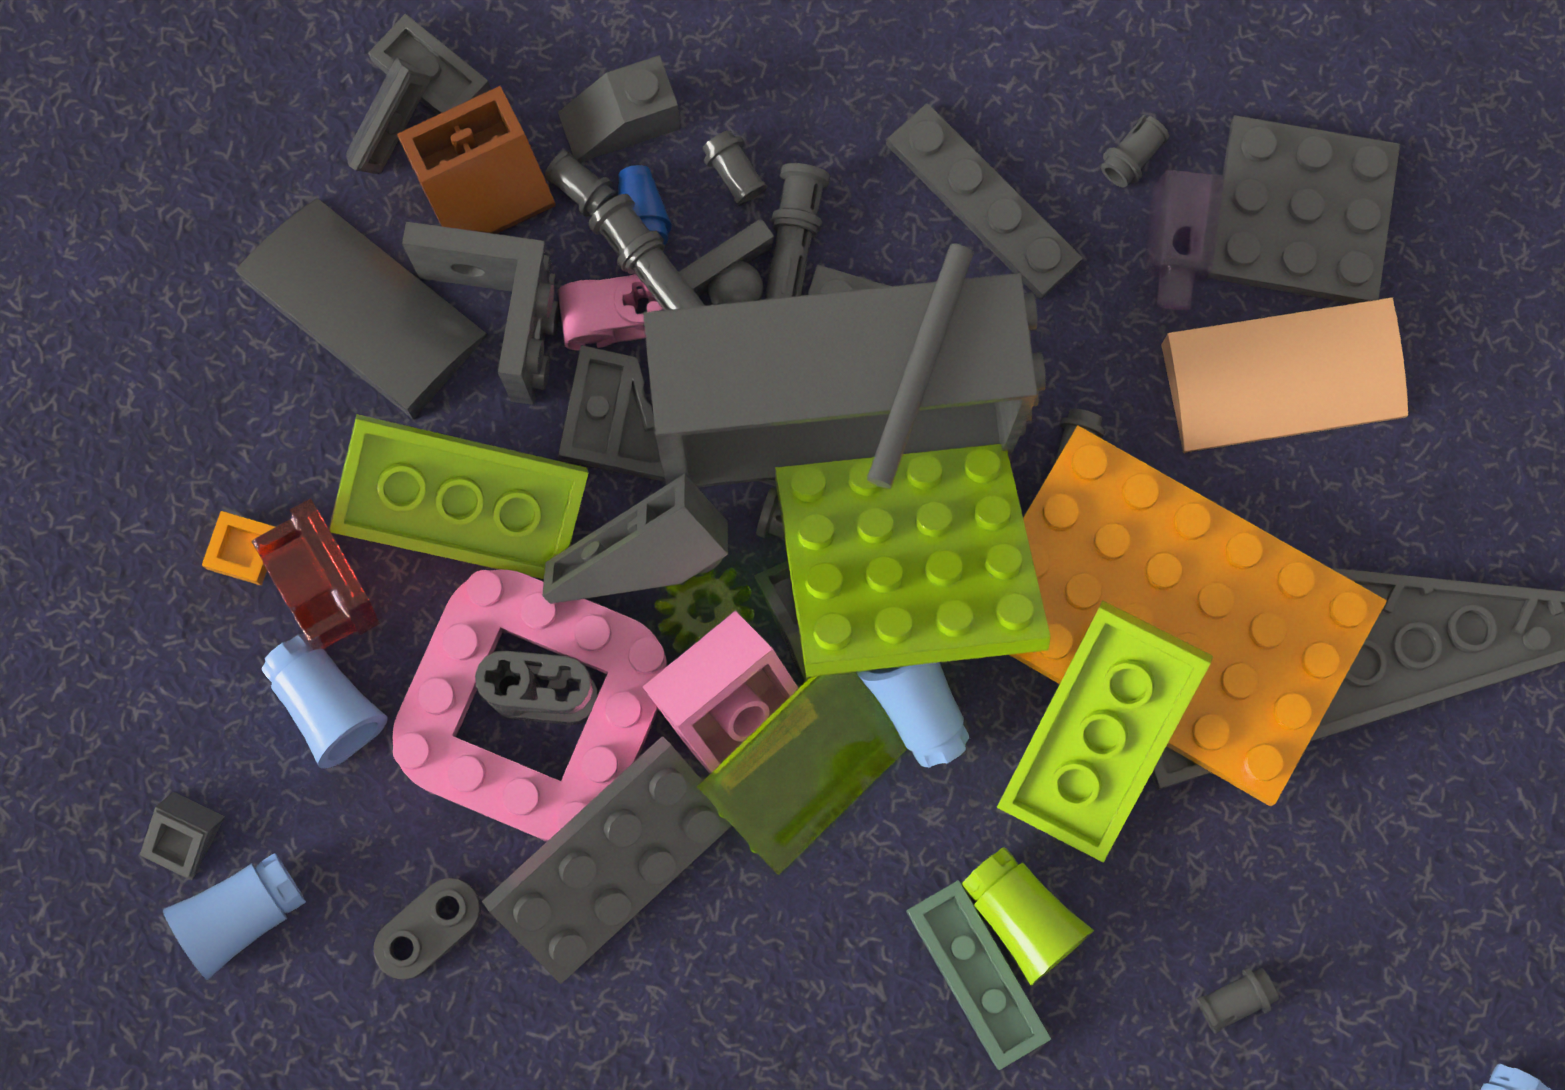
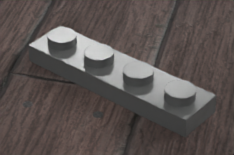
(984, 201)

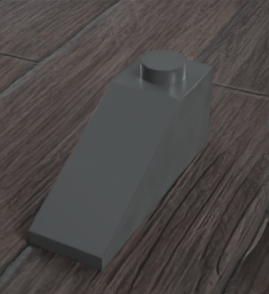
(643, 548)

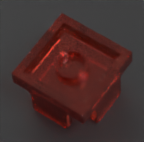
(315, 578)

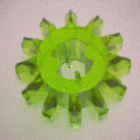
(684, 606)

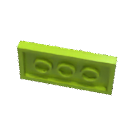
(456, 497)
(1104, 731)

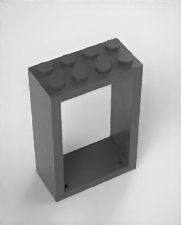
(821, 372)

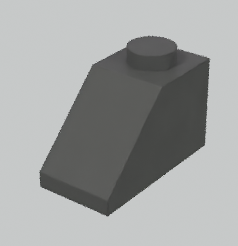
(621, 110)

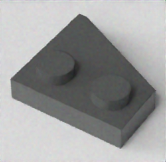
(609, 417)

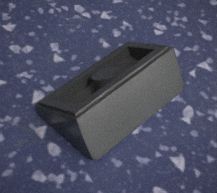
(387, 117)

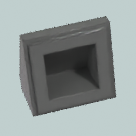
(180, 834)

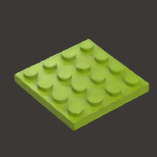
(913, 567)

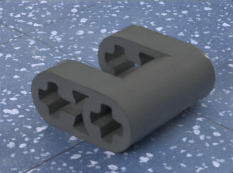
(528, 699)

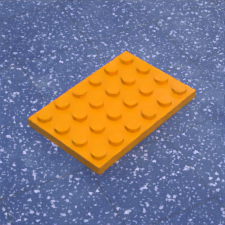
(1186, 565)

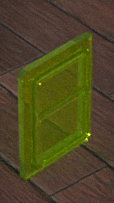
(804, 766)

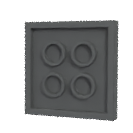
(1304, 210)

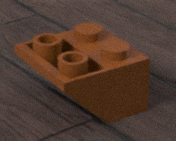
(477, 166)

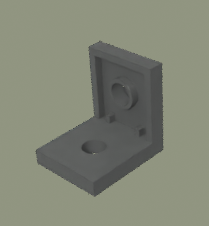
(504, 265)

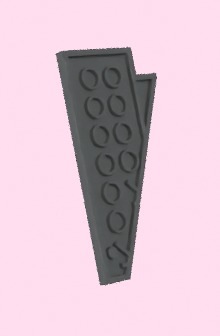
(1427, 648)

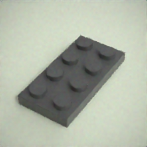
(608, 861)

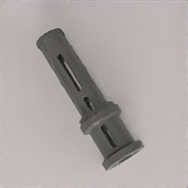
(795, 226)
(642, 253)

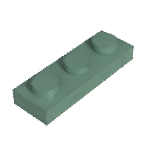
(978, 975)

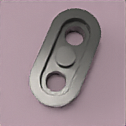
(427, 929)

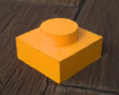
(232, 550)

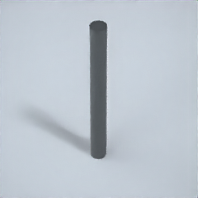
(920, 366)

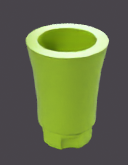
(1024, 914)

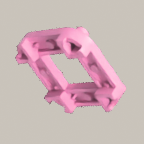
(446, 685)

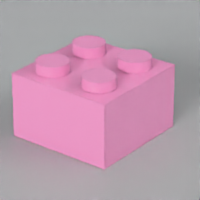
(721, 690)

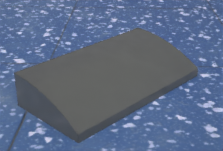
(361, 306)

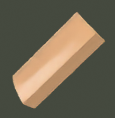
(1286, 375)

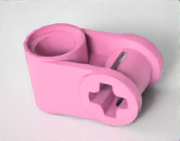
(603, 311)

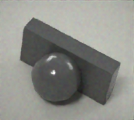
(727, 270)

